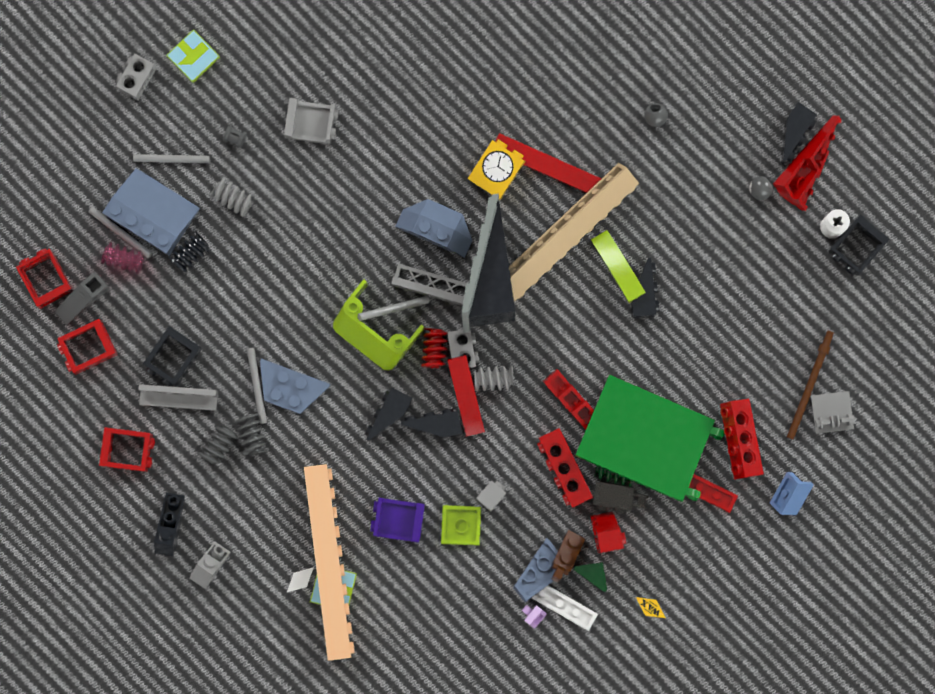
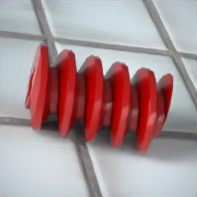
(434, 348)

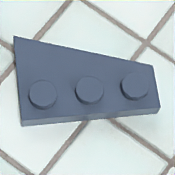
(537, 573)

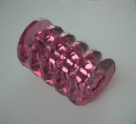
(122, 257)

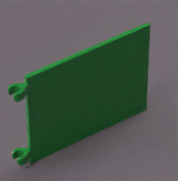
(646, 439)

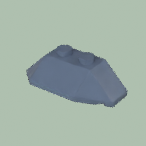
(437, 226)

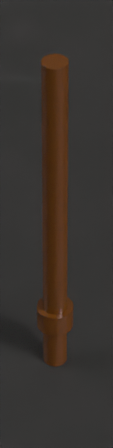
(823, 351)

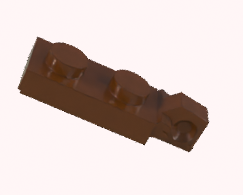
(566, 555)

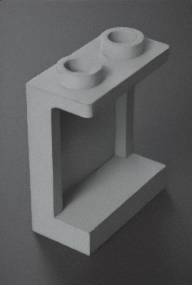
(310, 121)

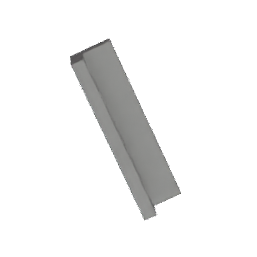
(425, 289)
(178, 397)

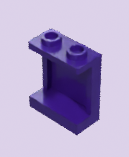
(397, 519)

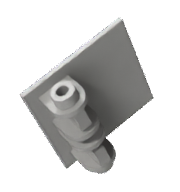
(832, 412)

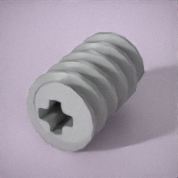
(232, 197)
(493, 378)

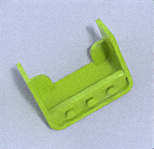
(364, 339)

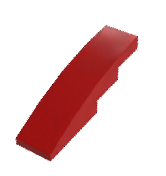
(466, 395)
(569, 398)

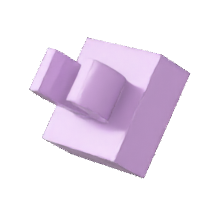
(534, 616)

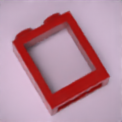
(53, 295)
(104, 337)
(107, 444)

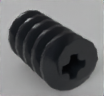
(190, 252)

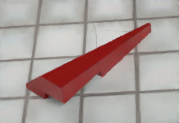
(798, 178)

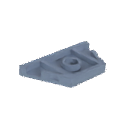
(289, 388)

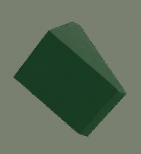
(594, 574)

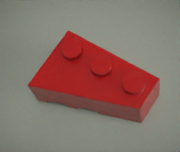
(607, 532)

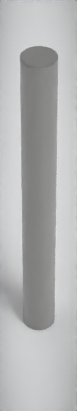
(171, 158)
(120, 232)
(393, 308)
(256, 385)

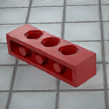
(557, 439)
(743, 454)

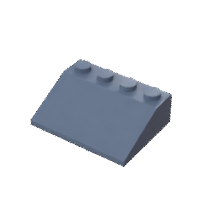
(151, 211)

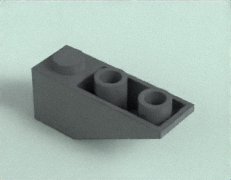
(82, 298)

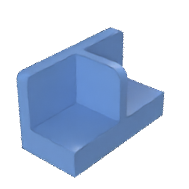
(790, 494)

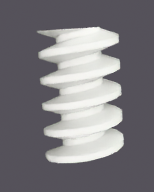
(842, 223)

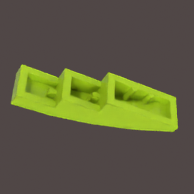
(618, 266)

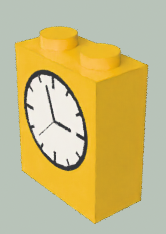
(497, 168)

